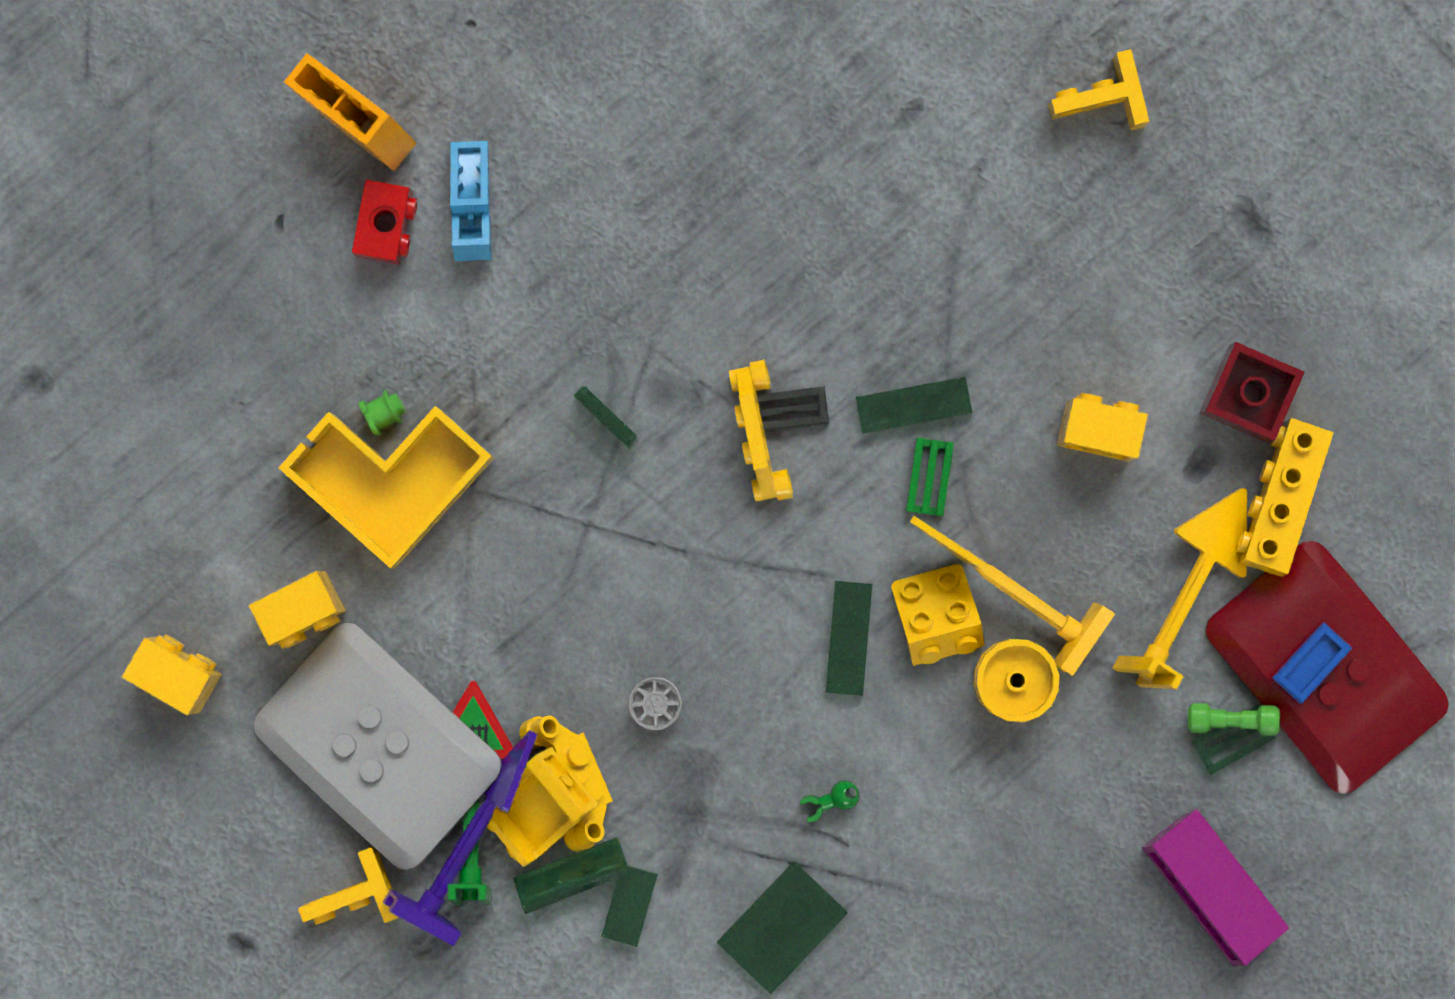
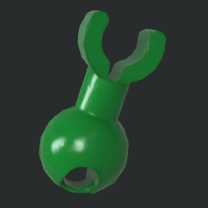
(837, 798)

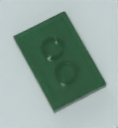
(782, 927)

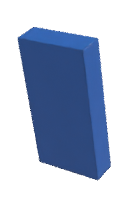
(1311, 663)

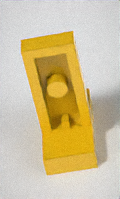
(1107, 93)
(356, 895)

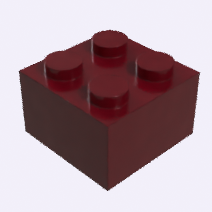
(1252, 392)

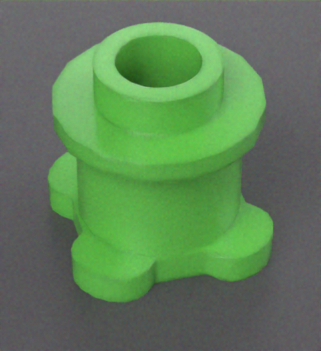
(382, 411)

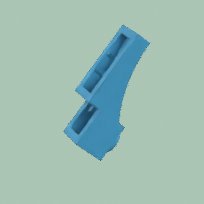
(470, 201)

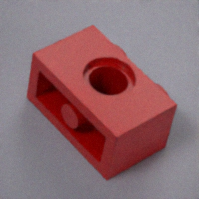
(377, 200)

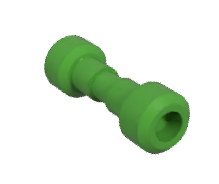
(1203, 718)

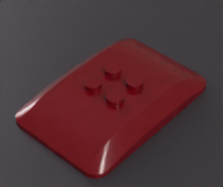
(1366, 705)

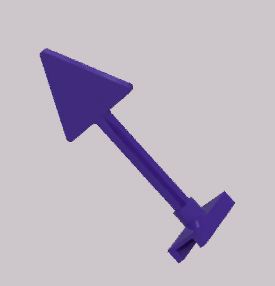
(500, 794)

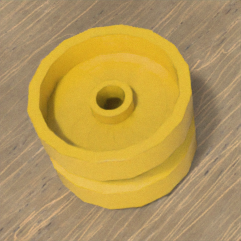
(1037, 673)

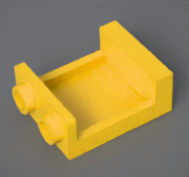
(543, 808)

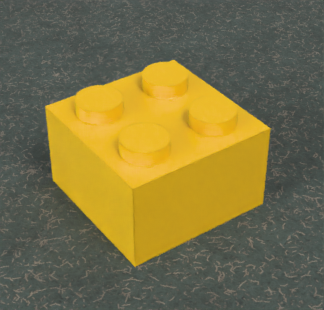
(1102, 428)
(297, 609)
(172, 674)

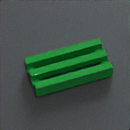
(934, 446)

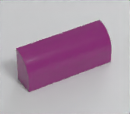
(1215, 888)

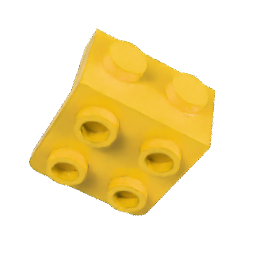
(938, 614)

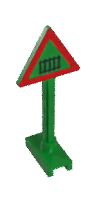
(480, 718)

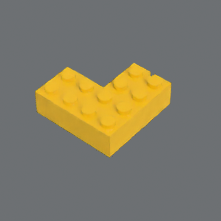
(389, 500)

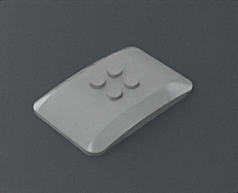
(377, 746)

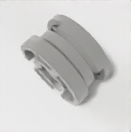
(655, 703)

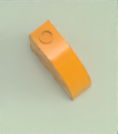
(350, 112)

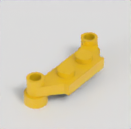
(755, 451)
(580, 760)

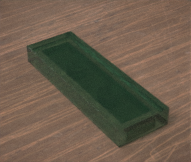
(914, 405)
(849, 638)
(571, 875)

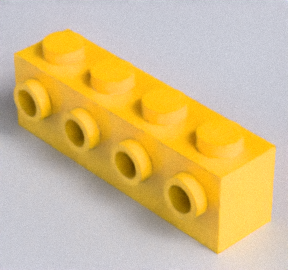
(1285, 497)

